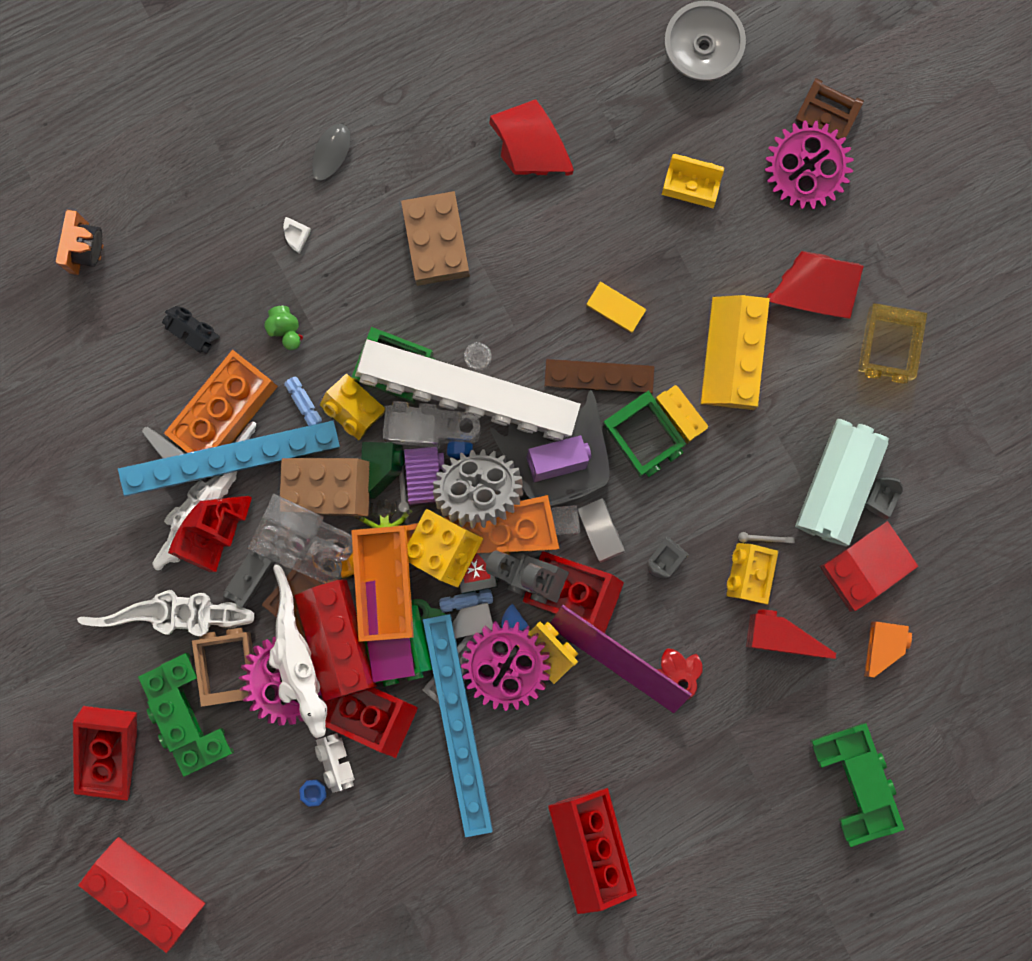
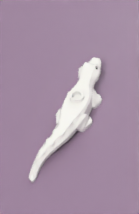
(212, 489)
(173, 612)
(294, 662)

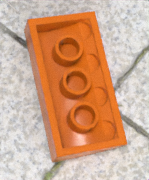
(221, 406)

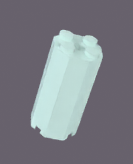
(842, 482)

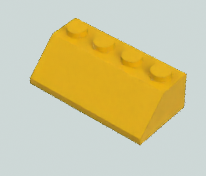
(735, 351)

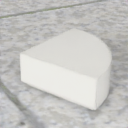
(295, 234)

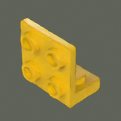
(442, 548)
(561, 656)

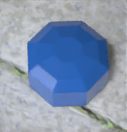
(455, 448)
(313, 792)

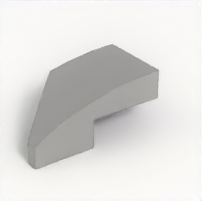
(472, 620)

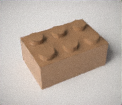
(435, 238)
(327, 485)

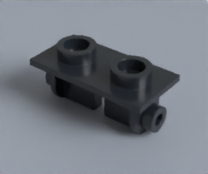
(181, 321)

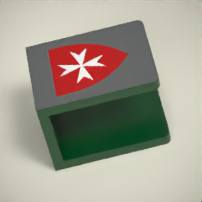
(476, 576)

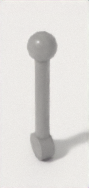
(403, 506)
(744, 537)

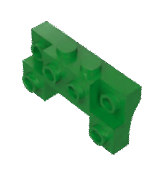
(176, 718)
(867, 780)

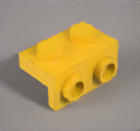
(693, 180)
(351, 406)

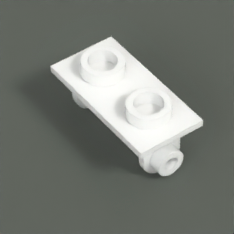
(335, 773)

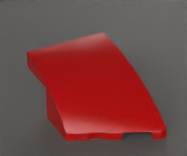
(530, 141)
(819, 285)
(209, 530)

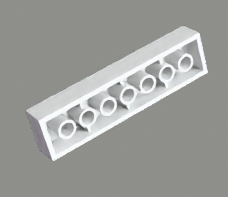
(468, 390)

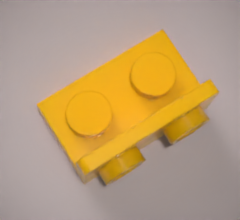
(681, 413)
(752, 573)

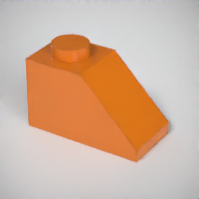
(885, 646)

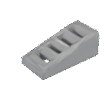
(161, 445)

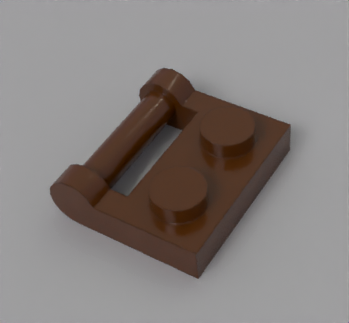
(816, 110)

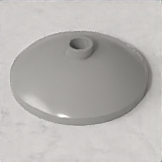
(708, 24)

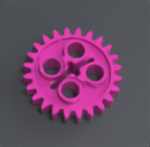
(823, 184)
(485, 654)
(257, 681)

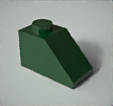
(384, 464)

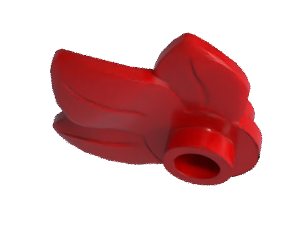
(680, 670)

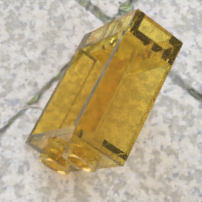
(898, 316)

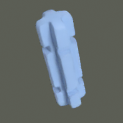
(302, 401)
(465, 600)

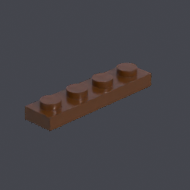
(599, 376)

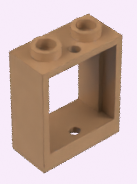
(209, 639)

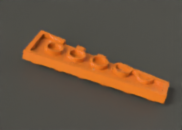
(524, 530)

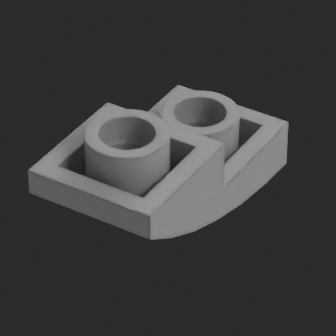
(601, 530)

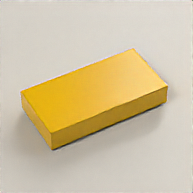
(616, 307)

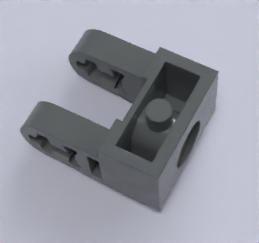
(528, 575)

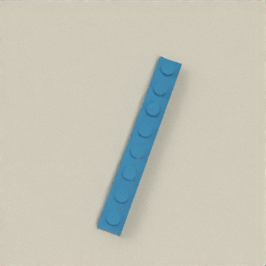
(228, 458)
(458, 725)

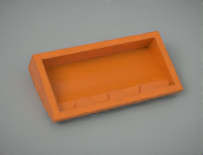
(383, 558)

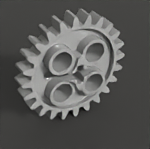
(478, 488)

